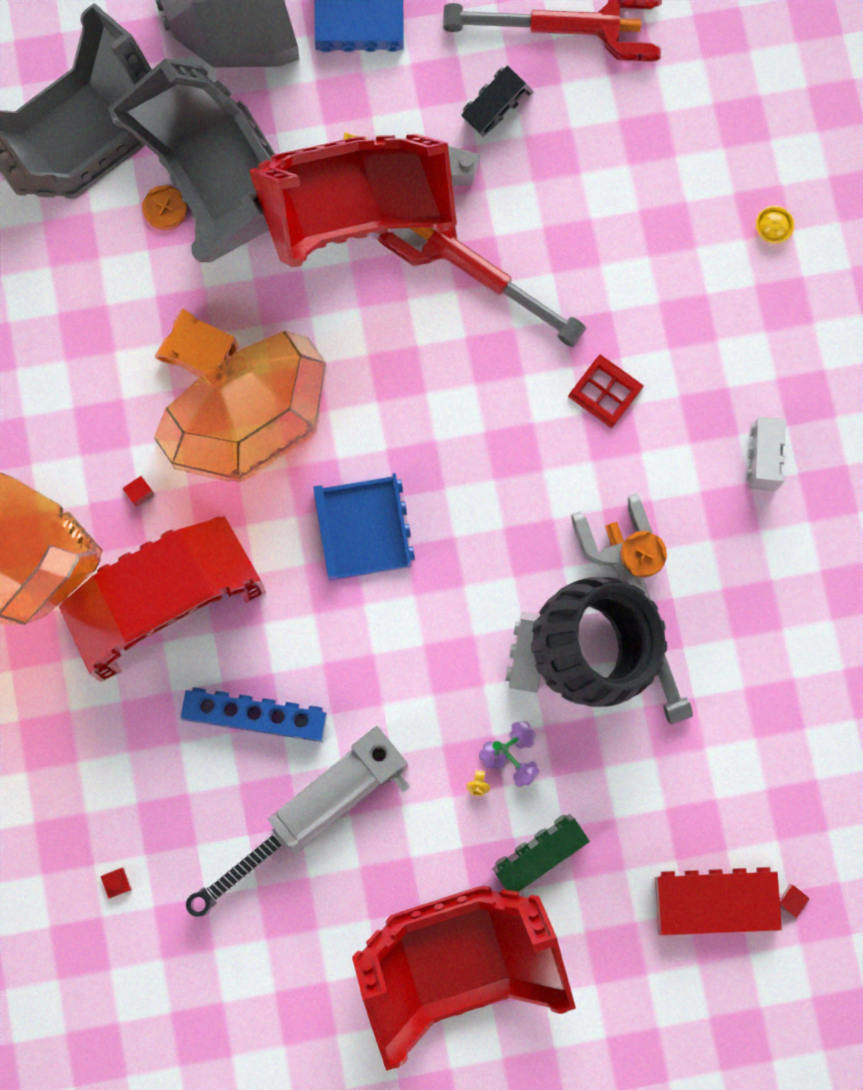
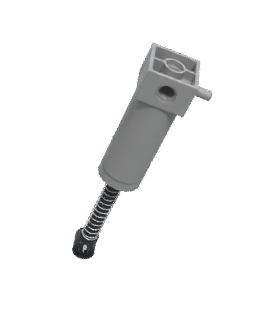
(316, 808)

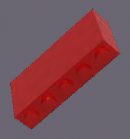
(718, 902)

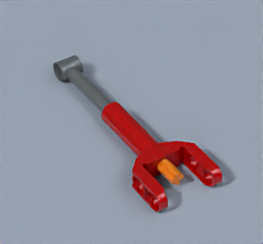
(604, 24)
(446, 246)

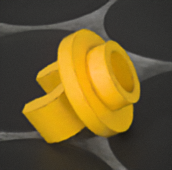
(478, 786)

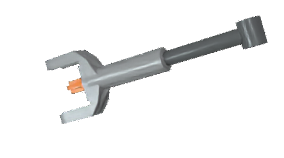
(677, 708)

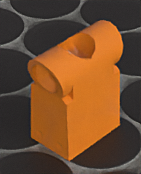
(195, 345)

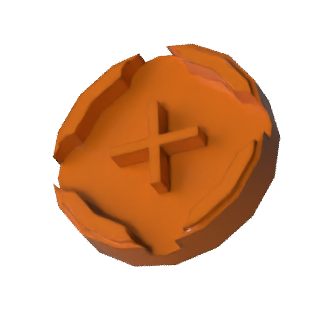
(164, 207)
(643, 554)

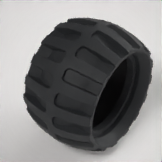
(638, 635)

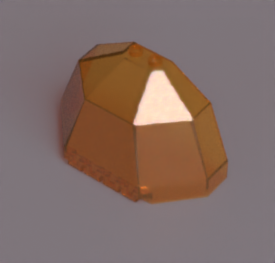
(246, 410)
(40, 553)

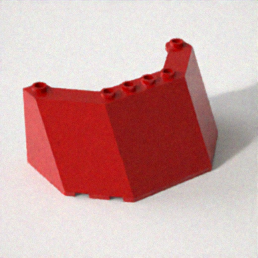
(353, 190)
(156, 590)
(455, 960)

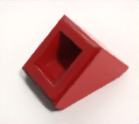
(138, 491)
(793, 900)

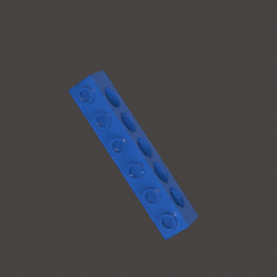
(193, 712)

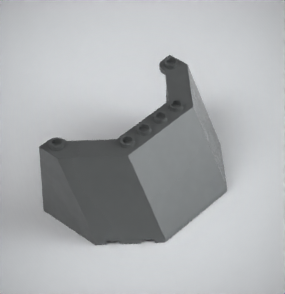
(65, 133)
(204, 146)

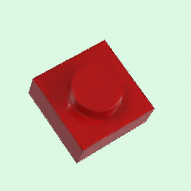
(116, 883)

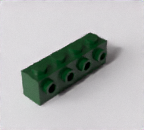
(540, 854)

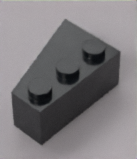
(495, 100)

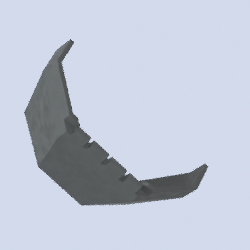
(233, 31)

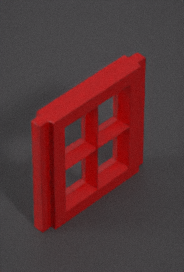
(594, 407)

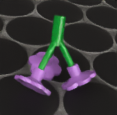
(496, 753)

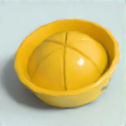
(775, 224)

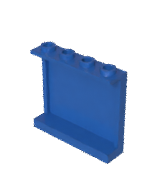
(359, 25)
(363, 527)

